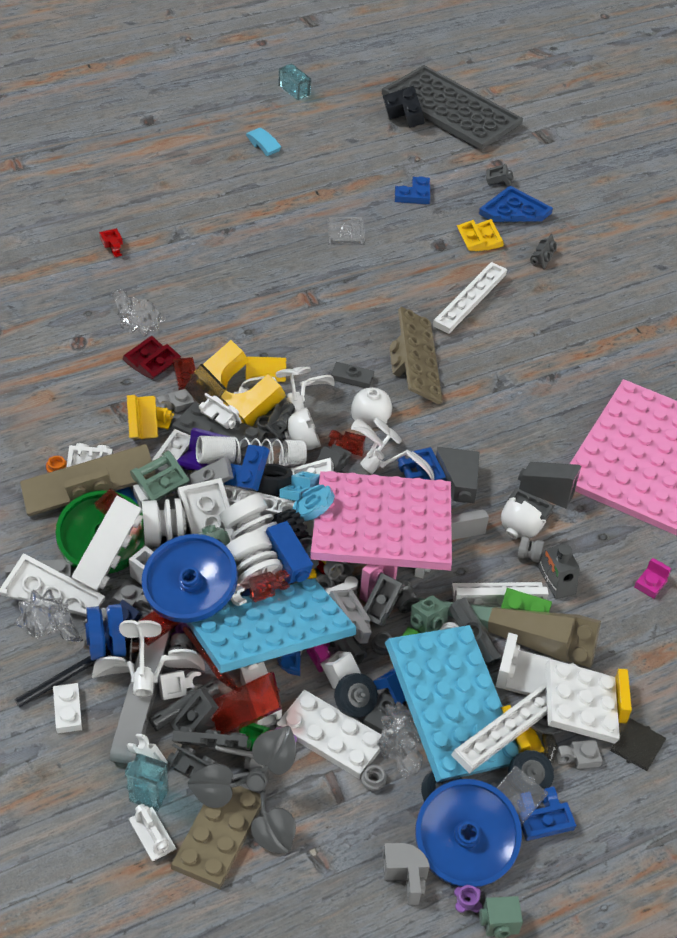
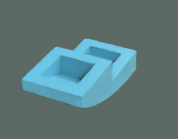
(264, 140)
(299, 484)

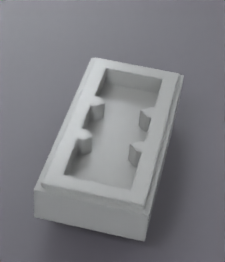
(215, 470)

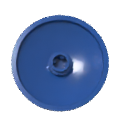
(189, 578)
(468, 833)

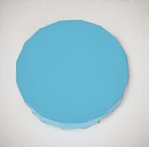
(314, 502)

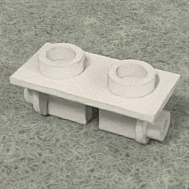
(227, 414)
(151, 832)

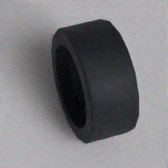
(274, 479)

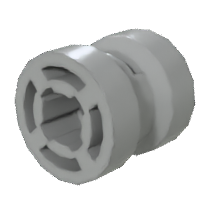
(535, 551)

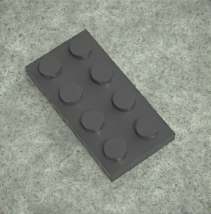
(194, 418)

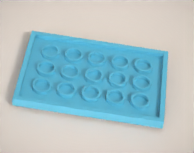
(272, 627)
(448, 696)

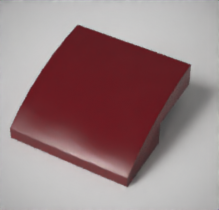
(151, 357)

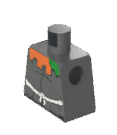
(560, 571)

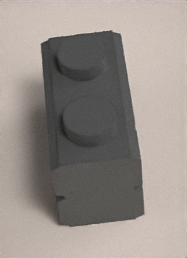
(383, 599)

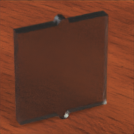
(204, 382)
(638, 744)

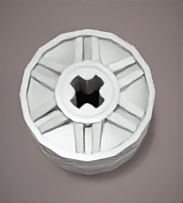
(247, 515)
(162, 522)
(253, 556)

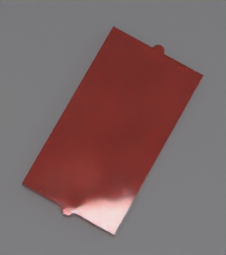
(223, 677)
(247, 704)

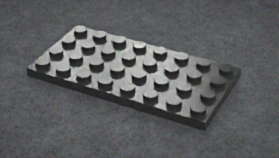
(457, 107)

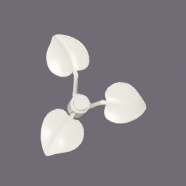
(295, 397)
(375, 457)
(143, 677)

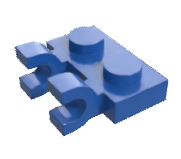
(550, 820)

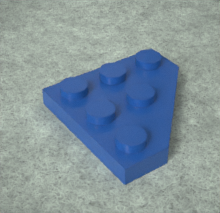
(515, 206)

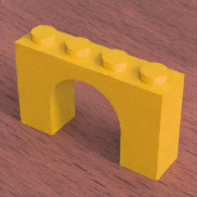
(252, 403)

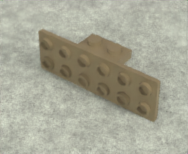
(416, 354)
(65, 485)

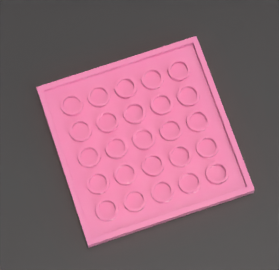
(385, 521)

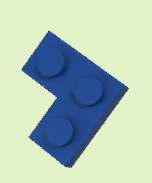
(418, 193)
(250, 472)

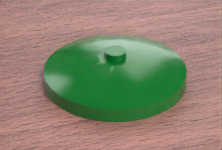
(79, 525)

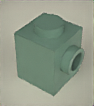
(501, 916)

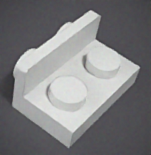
(84, 453)

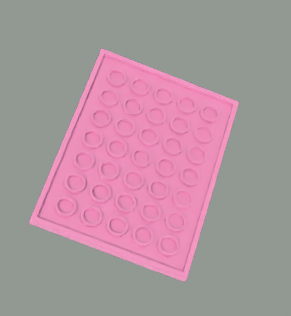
(633, 456)

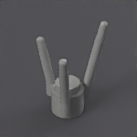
(249, 762)

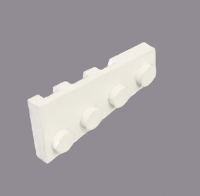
(32, 574)

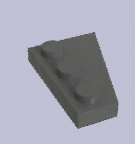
(211, 739)

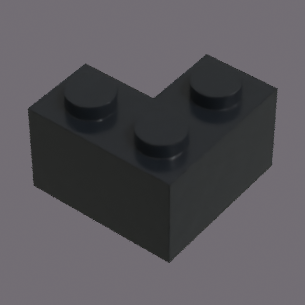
(404, 103)

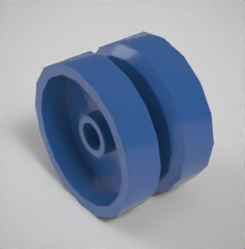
(102, 632)

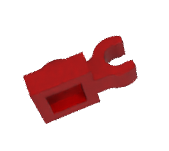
(112, 239)

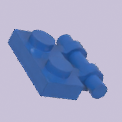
(428, 455)

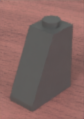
(462, 470)
(550, 481)

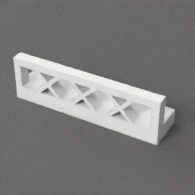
(493, 593)

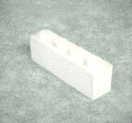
(107, 543)

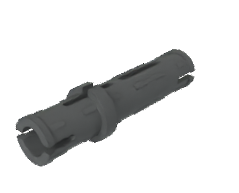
(170, 712)

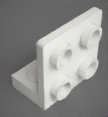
(520, 670)

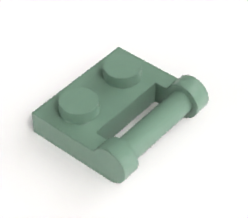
(164, 481)

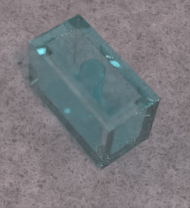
(294, 81)
(147, 781)

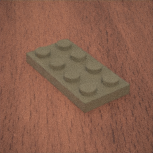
(217, 838)

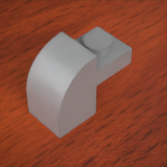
(406, 863)

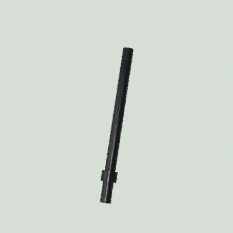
(61, 677)

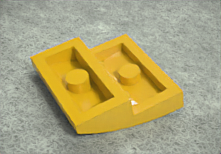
(480, 236)

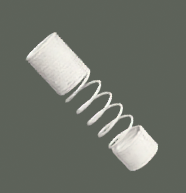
(211, 448)

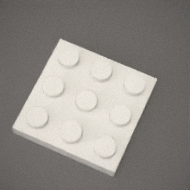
(582, 701)

